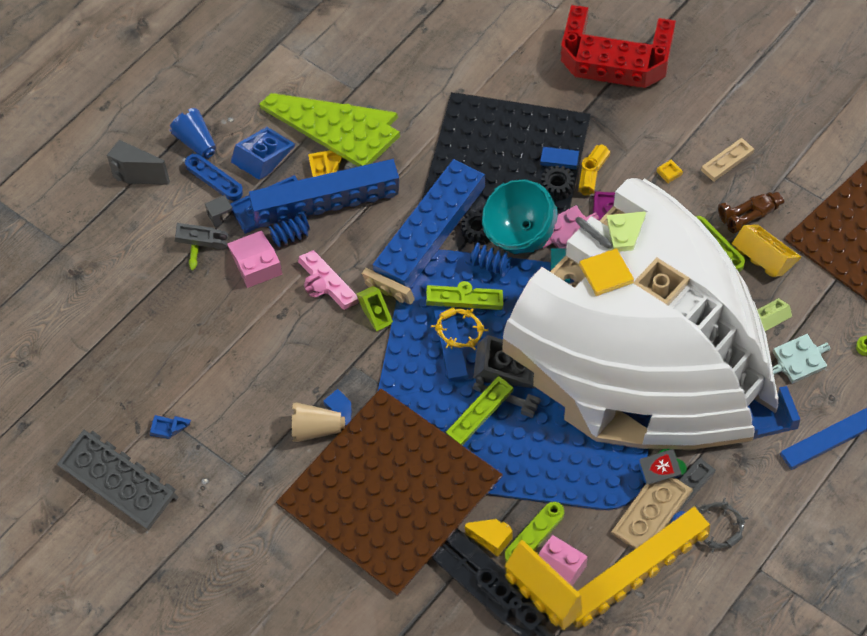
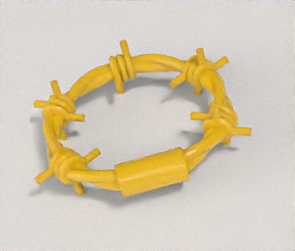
(452, 343)

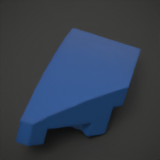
(340, 403)
(167, 427)

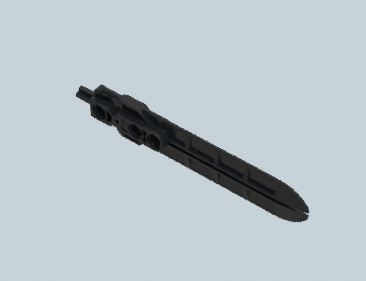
(500, 607)

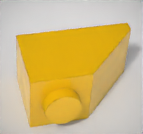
(490, 534)

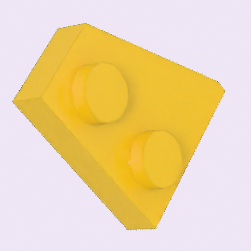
(324, 162)

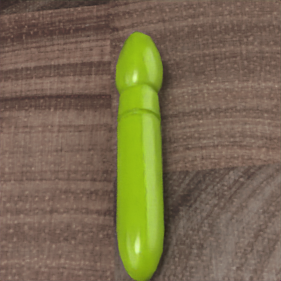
(193, 256)

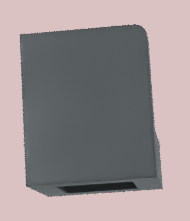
(217, 208)

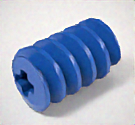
(290, 231)
(490, 260)

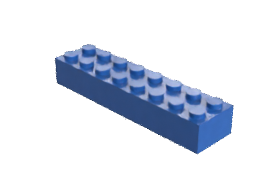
(324, 193)
(430, 224)

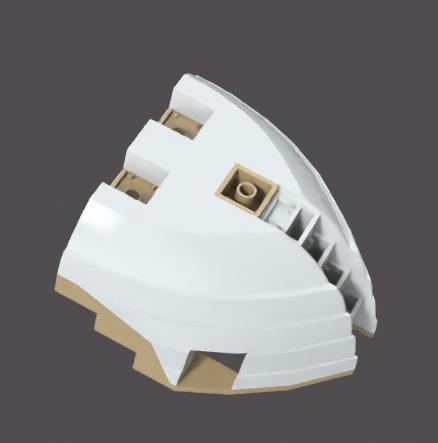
(665, 347)

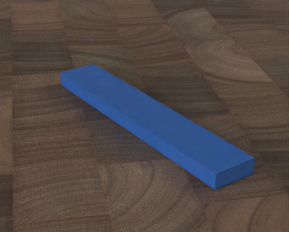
(454, 357)
(825, 440)

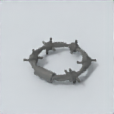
(740, 521)

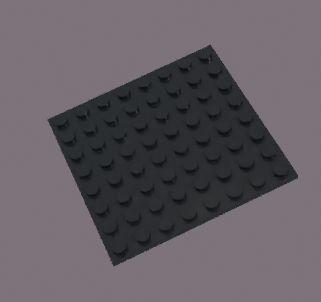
(505, 141)

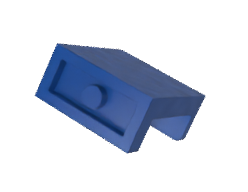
(771, 423)

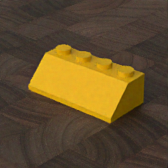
(543, 586)

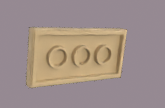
(651, 511)

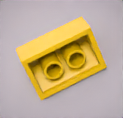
(765, 250)

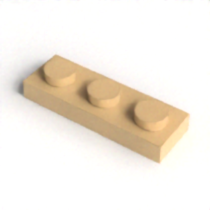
(727, 159)
(388, 286)

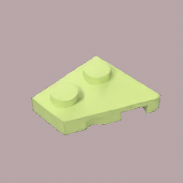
(625, 229)

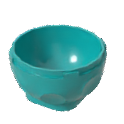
(512, 208)

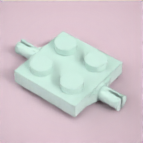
(799, 358)

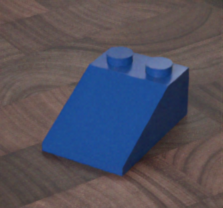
(261, 152)

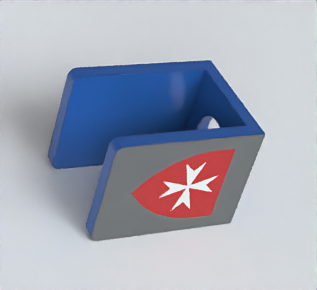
(659, 467)

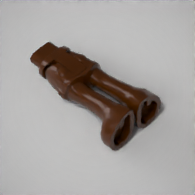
(760, 205)

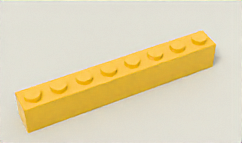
(641, 564)

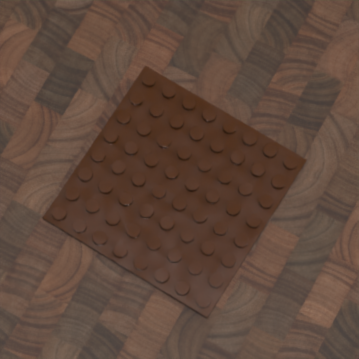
(837, 233)
(389, 491)

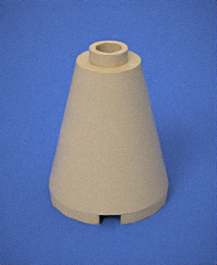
(314, 422)

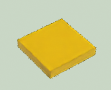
(606, 272)

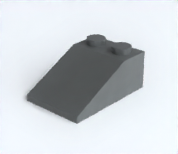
(136, 165)
(493, 362)

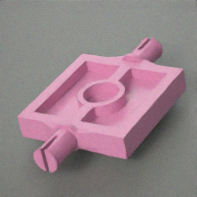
(566, 227)

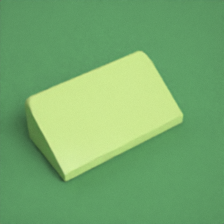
(774, 313)

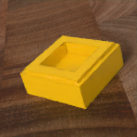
(669, 171)

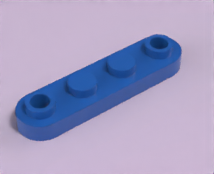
(214, 177)

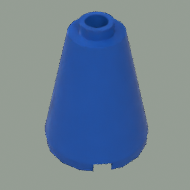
(193, 133)

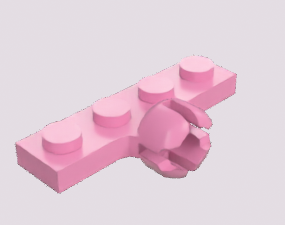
(326, 281)

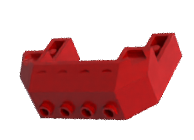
(615, 59)

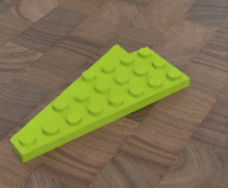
(345, 129)

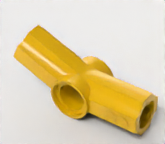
(590, 169)

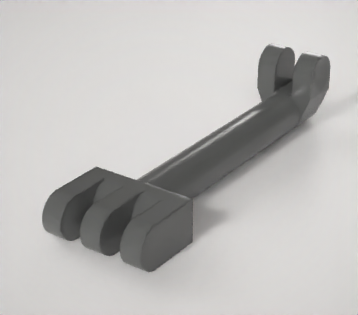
(528, 405)

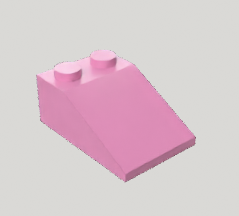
(255, 259)
(564, 559)

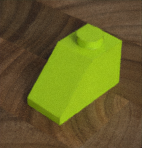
(375, 307)

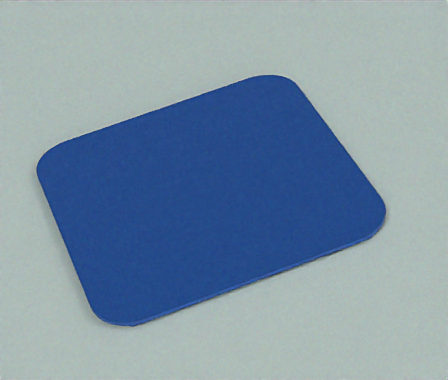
(537, 455)

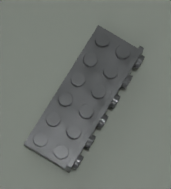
(117, 478)

